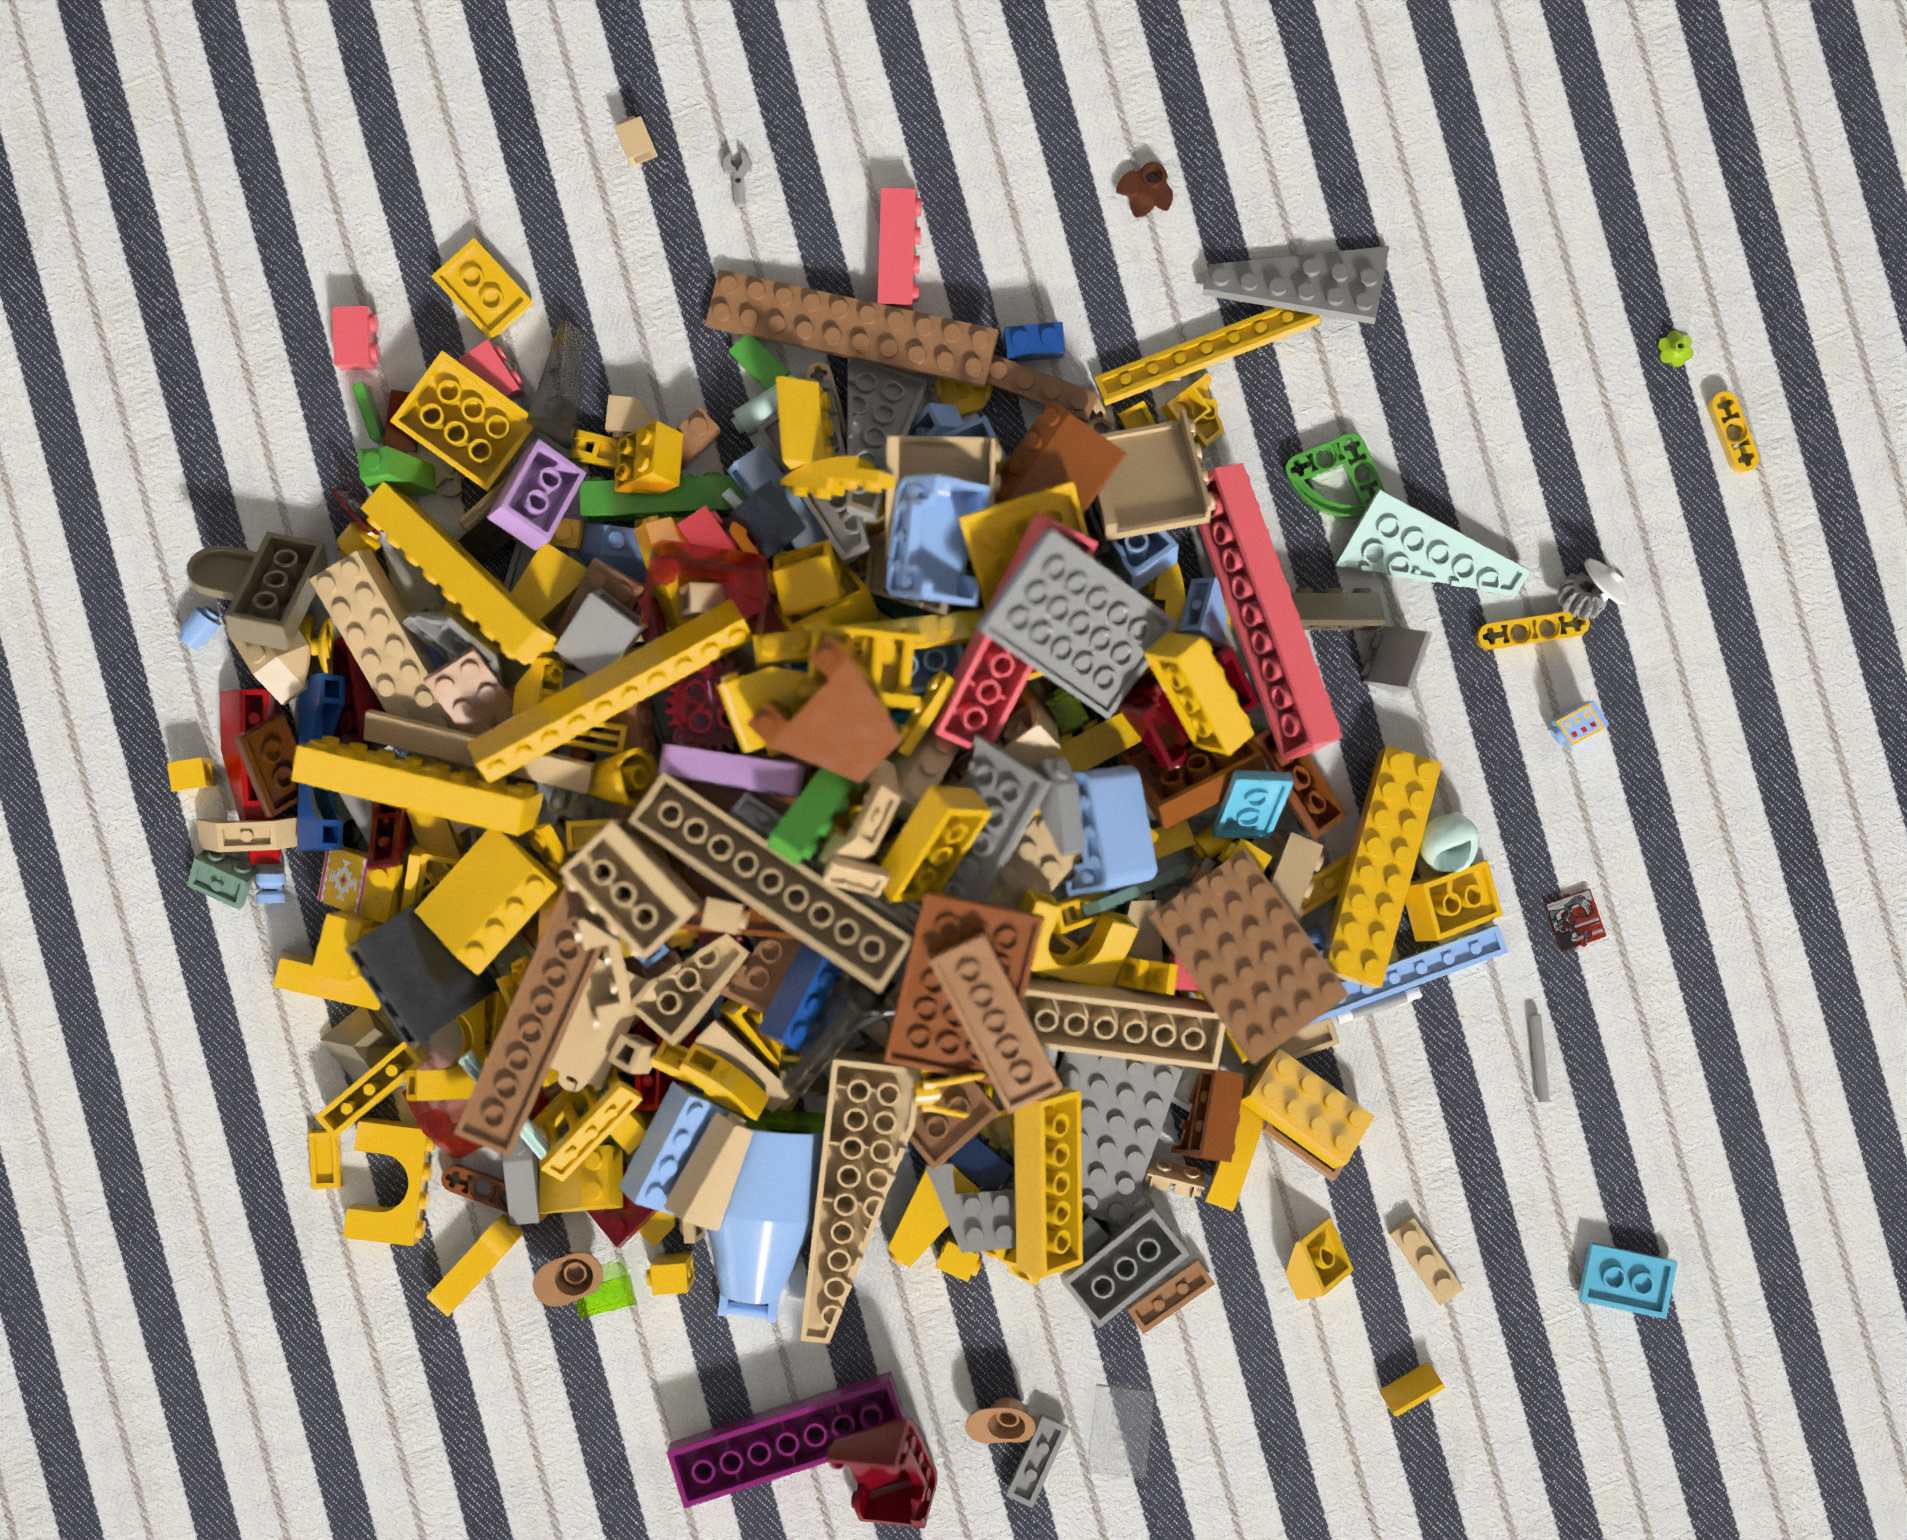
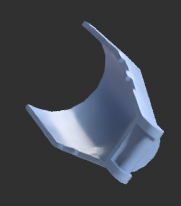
(766, 1221)

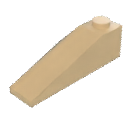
(685, 993)

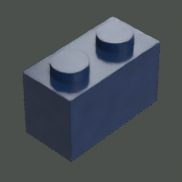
(983, 1162)

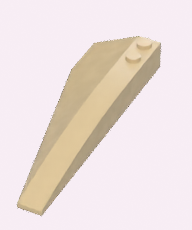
(862, 1147)

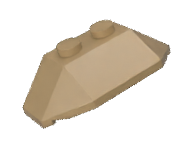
(279, 670)

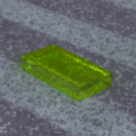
(611, 1295)

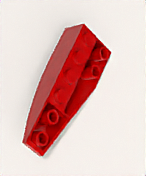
(238, 713)

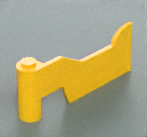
(748, 693)

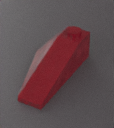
(358, 698)

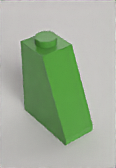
(397, 469)

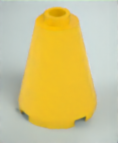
(625, 777)

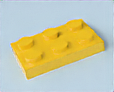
(482, 289)

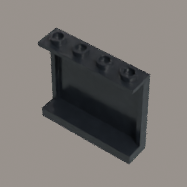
(418, 976)

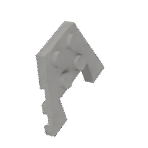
(977, 1218)

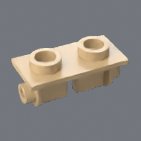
(1187, 1179)

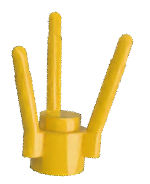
(928, 1091)

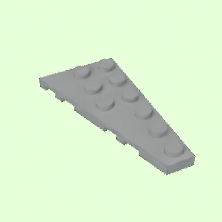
(1322, 284)
(843, 529)

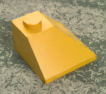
(1318, 1262)

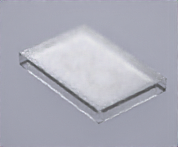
(1120, 1431)

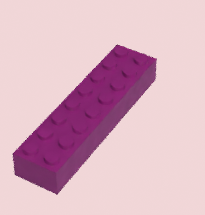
(778, 1439)

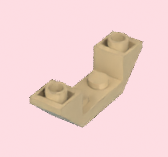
(871, 819)
(247, 835)
(607, 1010)

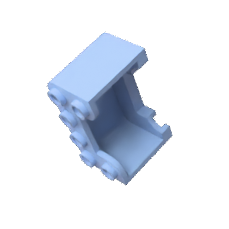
(1114, 830)

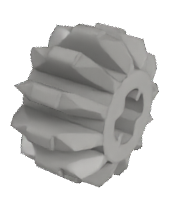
(1581, 596)

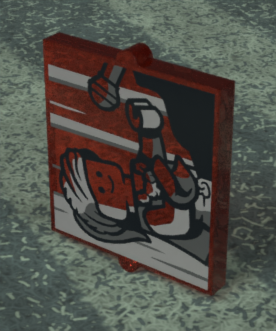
(352, 503)
(1575, 920)

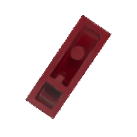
(388, 836)

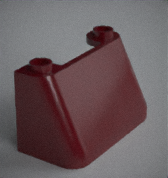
(1155, 719)
(891, 1472)

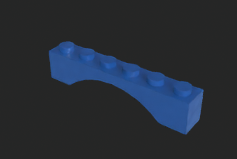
(318, 816)

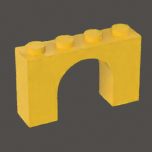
(1096, 961)
(453, 1080)
(402, 1222)

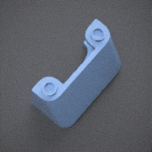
(927, 541)

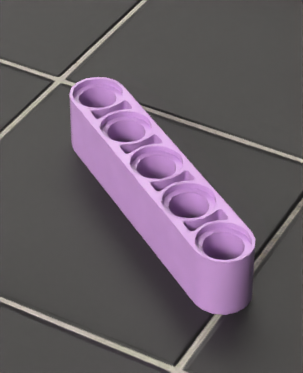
(732, 771)

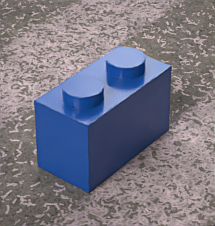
(1034, 342)

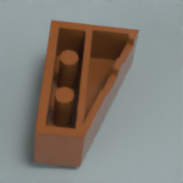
(1213, 1117)

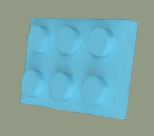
(1252, 804)
(1627, 1280)

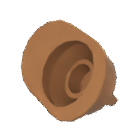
(567, 1279)
(1002, 1422)

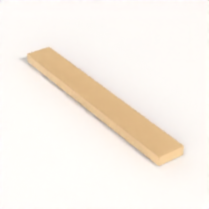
(453, 746)

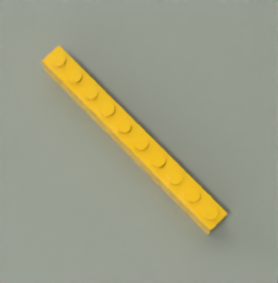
(609, 691)

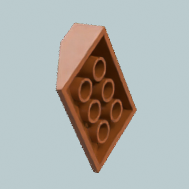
(1059, 451)
(1195, 784)

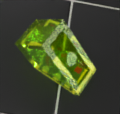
(1067, 711)

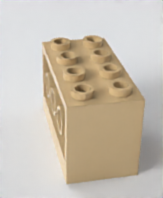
(645, 873)

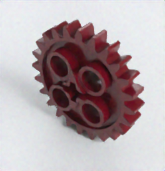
(686, 709)

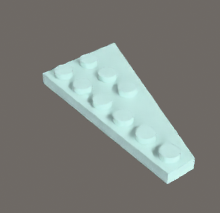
(1416, 546)

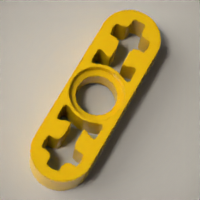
(1738, 420)

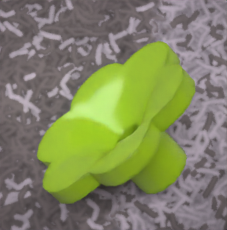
(1671, 352)

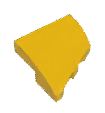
(1200, 408)

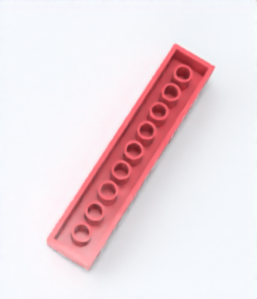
(1266, 617)

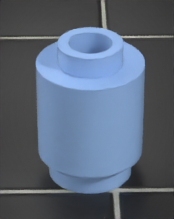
(199, 627)

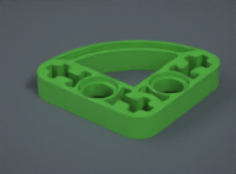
(1339, 457)

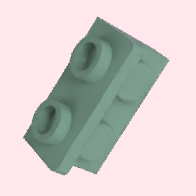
(222, 877)

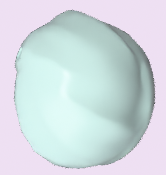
(1449, 842)

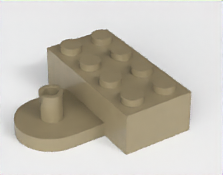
(266, 587)

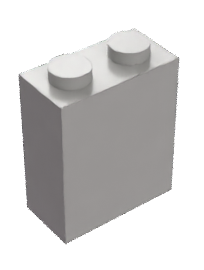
(599, 633)

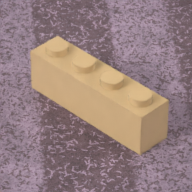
(1294, 871)

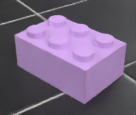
(536, 495)

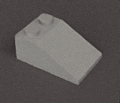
(1395, 659)

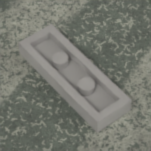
(1037, 1460)

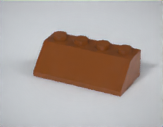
(1310, 796)

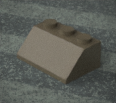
(1339, 610)

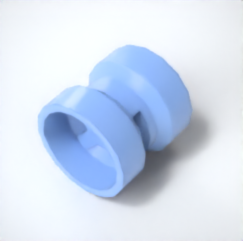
(270, 881)

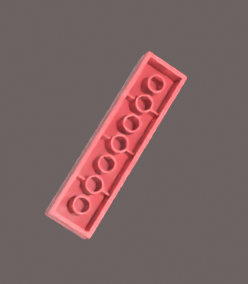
(988, 673)

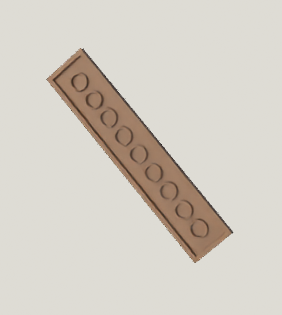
(852, 328)
(531, 1030)

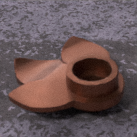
(1146, 194)

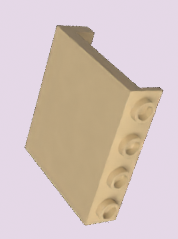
(947, 456)
(1156, 482)

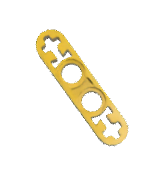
(1532, 631)

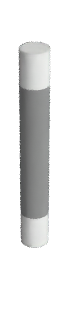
(1381, 1004)

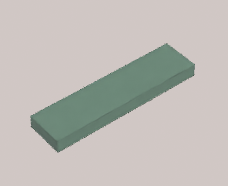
(1135, 890)

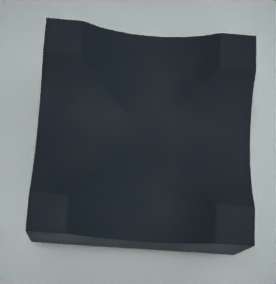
(768, 519)

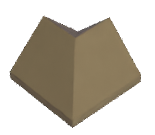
(360, 1042)

